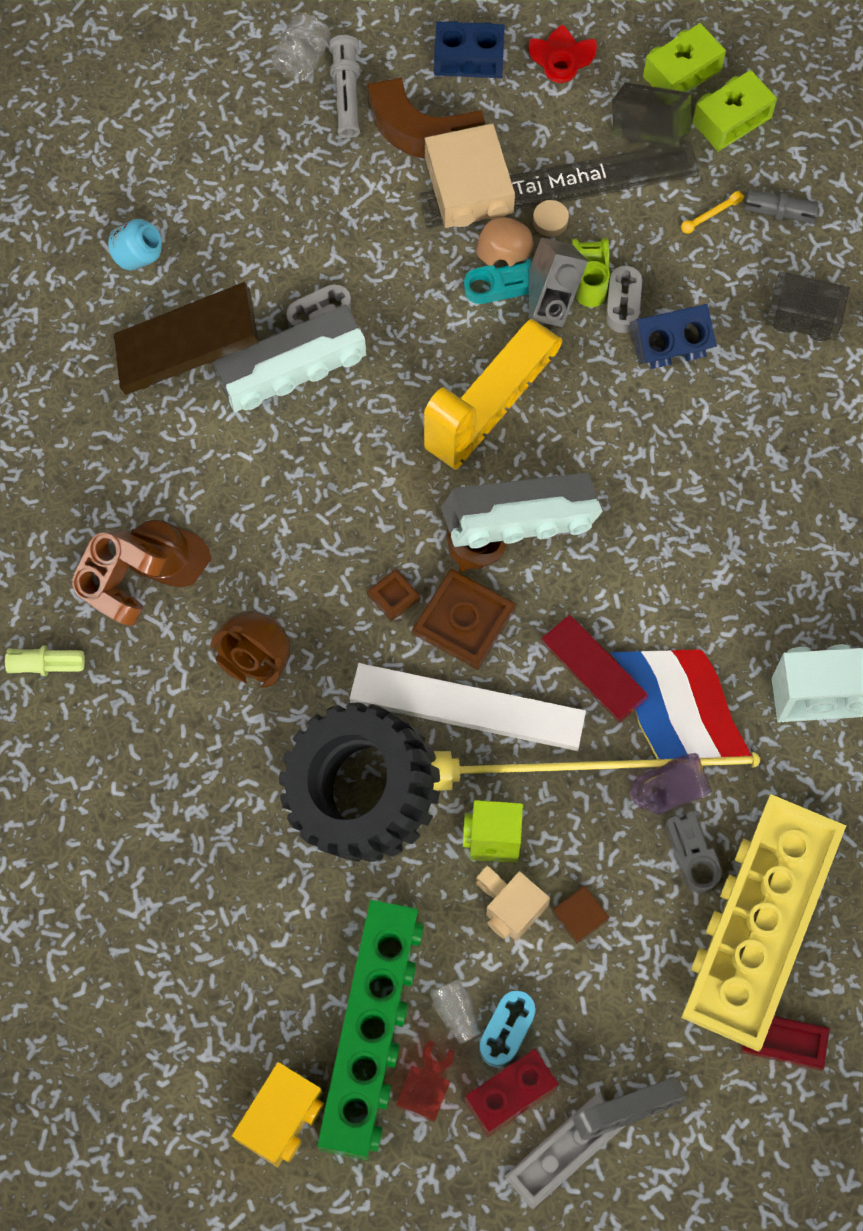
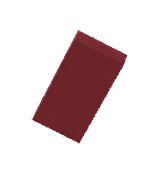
(794, 1043)

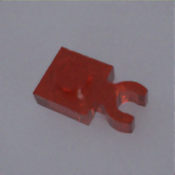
(425, 1088)

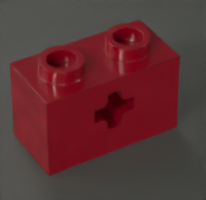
(511, 1093)

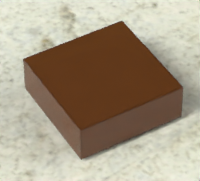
(393, 595)
(580, 914)

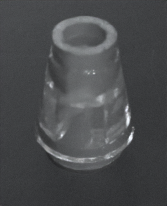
(456, 1010)

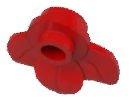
(562, 51)

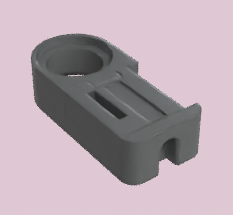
(691, 849)

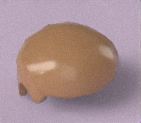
(504, 240)

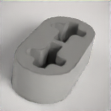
(616, 298)
(317, 303)

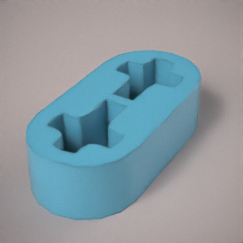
(498, 1024)

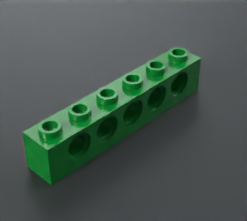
(382, 923)

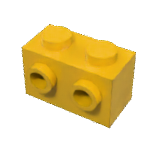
(279, 1115)

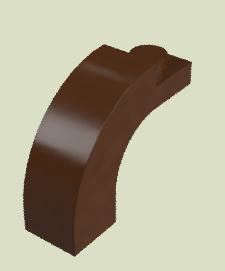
(405, 125)

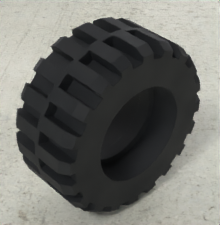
(313, 771)

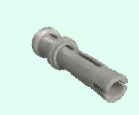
(345, 72)

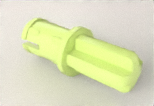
(44, 660)

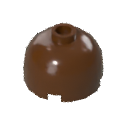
(247, 641)

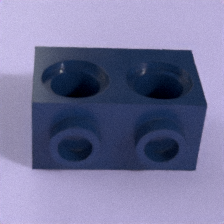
(469, 49)
(671, 328)

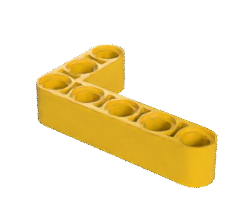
(457, 424)

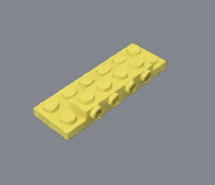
(762, 922)

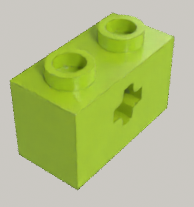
(685, 60)
(734, 110)
(493, 831)

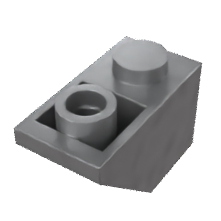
(554, 281)

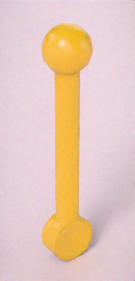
(688, 226)

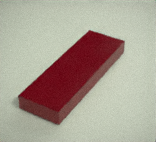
(594, 668)

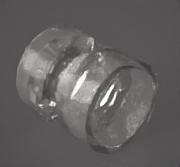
(301, 47)

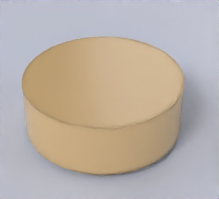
(550, 218)

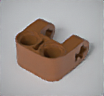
(111, 570)

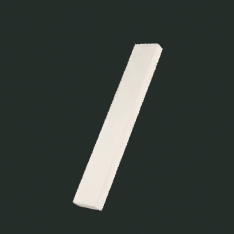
(468, 706)

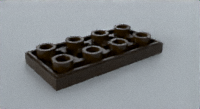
(185, 338)

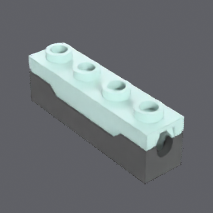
(290, 359)
(521, 510)

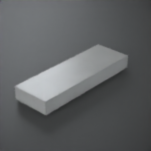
(556, 1159)

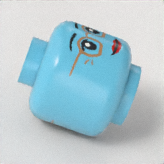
(135, 244)

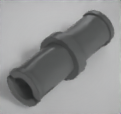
(780, 206)

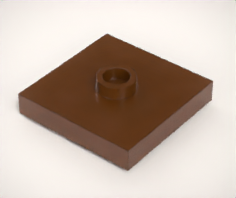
(464, 619)

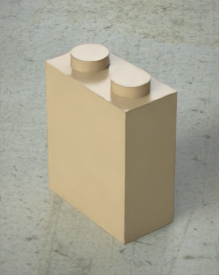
(469, 176)

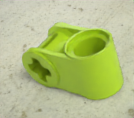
(595, 272)

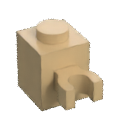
(514, 904)

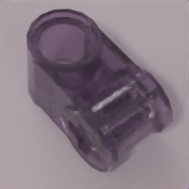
(677, 783)

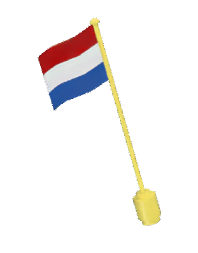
(680, 717)

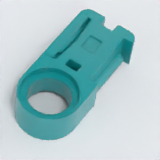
(504, 282)

